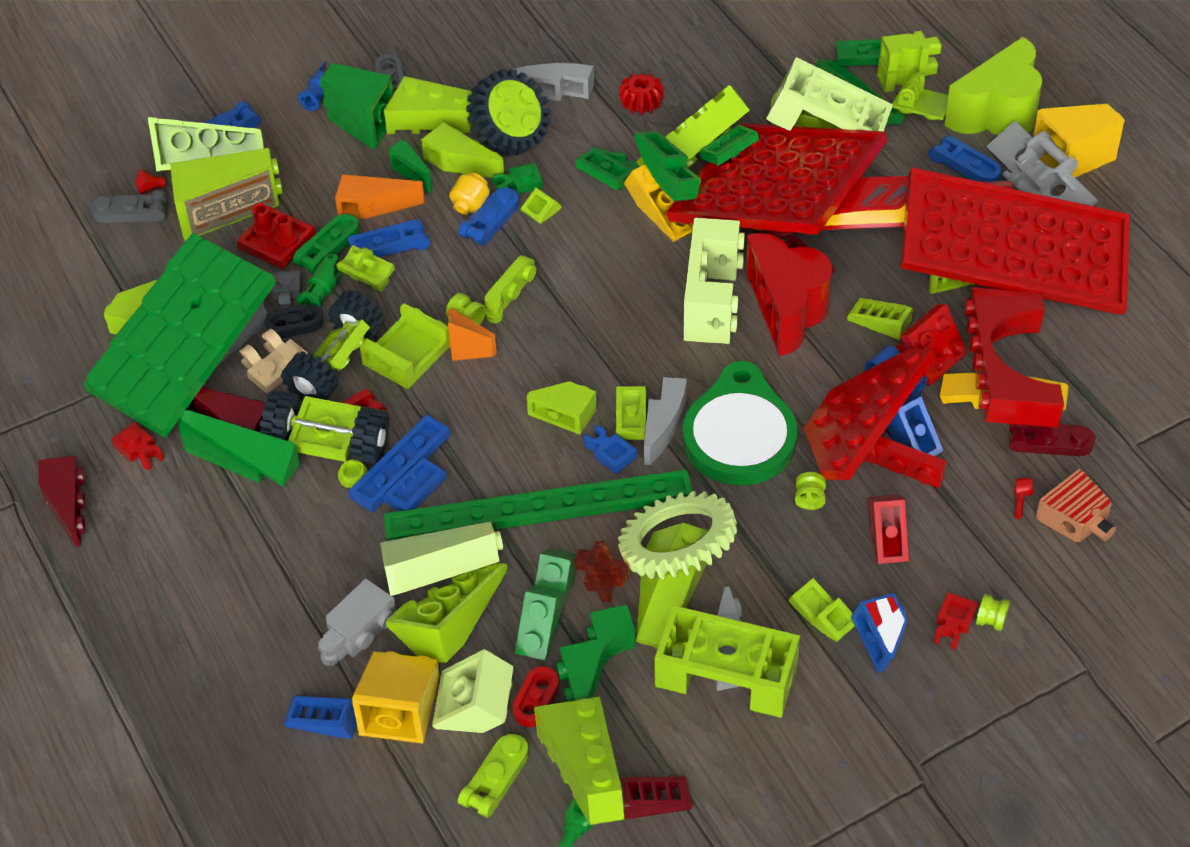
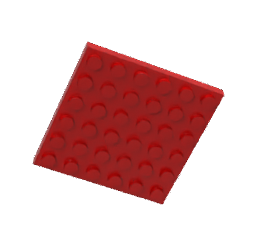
(783, 179)

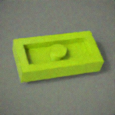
(631, 412)

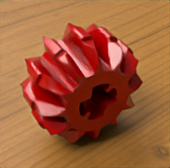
(641, 93)

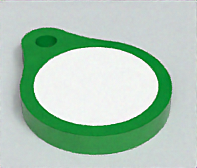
(740, 429)

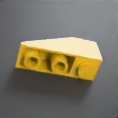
(655, 202)

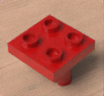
(274, 236)
(939, 333)

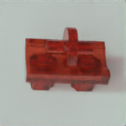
(602, 570)

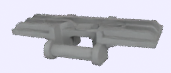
(1030, 173)

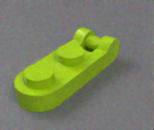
(508, 287)
(495, 775)

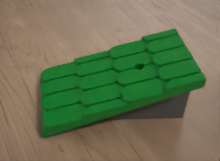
(181, 333)

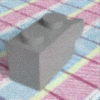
(355, 622)

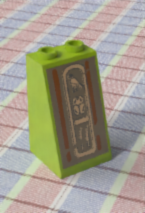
(223, 189)

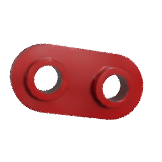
(532, 696)

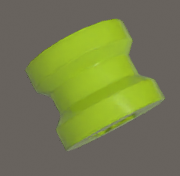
(810, 491)
(992, 612)

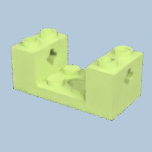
(814, 90)
(711, 304)

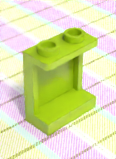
(407, 347)

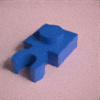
(612, 451)

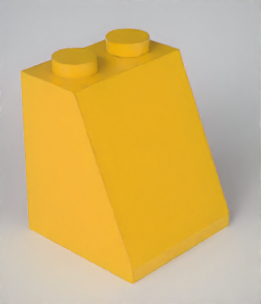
(1082, 132)
(396, 696)

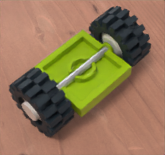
(354, 323)
(326, 427)

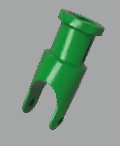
(321, 282)

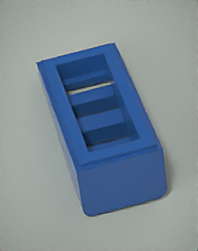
(342, 722)

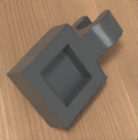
(286, 287)

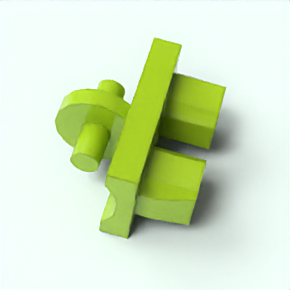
(366, 267)

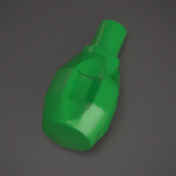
(574, 824)

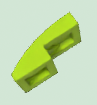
(824, 613)

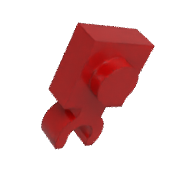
(136, 443)
(955, 617)

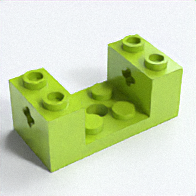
(762, 660)

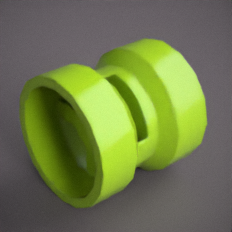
(473, 310)

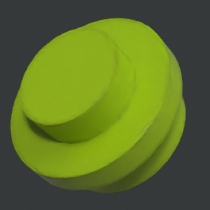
(351, 473)

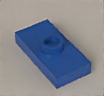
(415, 486)

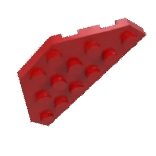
(861, 410)

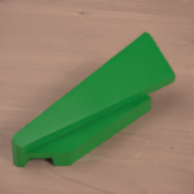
(238, 448)

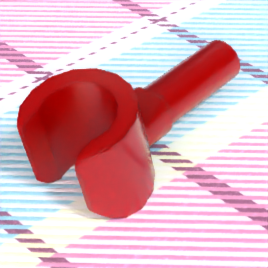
(1022, 488)

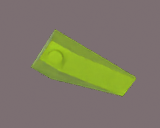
(659, 595)
(448, 615)

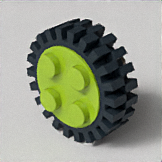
(508, 112)

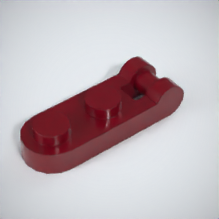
(1060, 440)

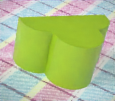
(997, 93)

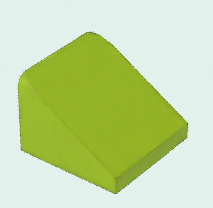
(540, 206)

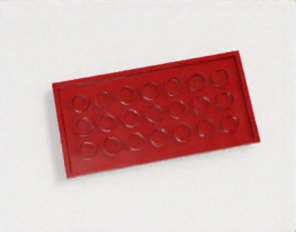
(1016, 241)

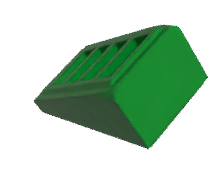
(409, 165)

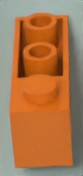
(376, 196)

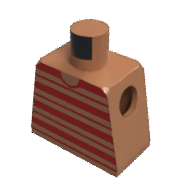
(1077, 509)

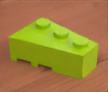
(425, 106)

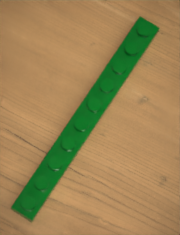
(541, 505)

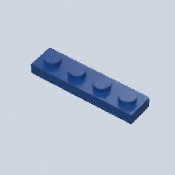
(416, 444)

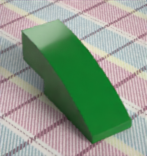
(667, 165)

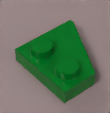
(606, 166)

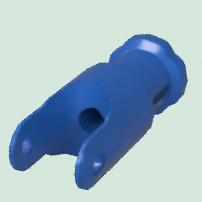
(312, 96)

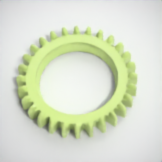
(648, 562)

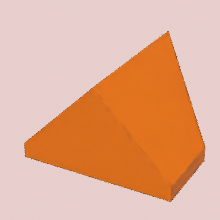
(468, 338)

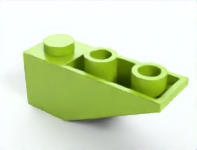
(458, 153)

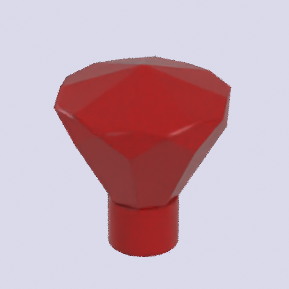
(146, 181)

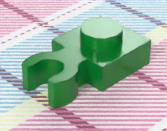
(520, 178)

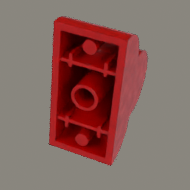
(789, 288)

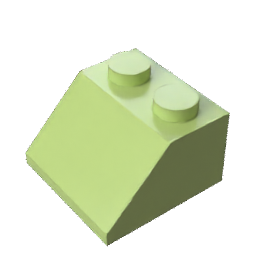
(473, 694)

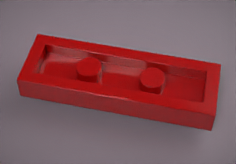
(908, 461)

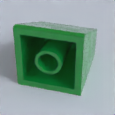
(357, 101)

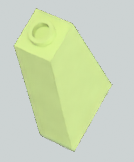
(438, 555)

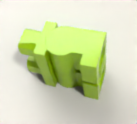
(905, 55)

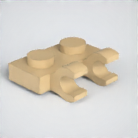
(267, 371)

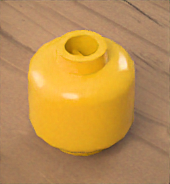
(469, 193)

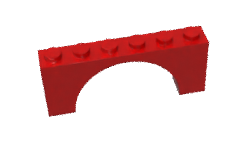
(1004, 392)

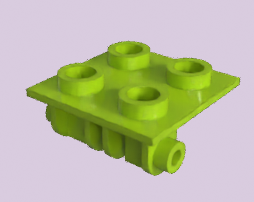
(917, 100)

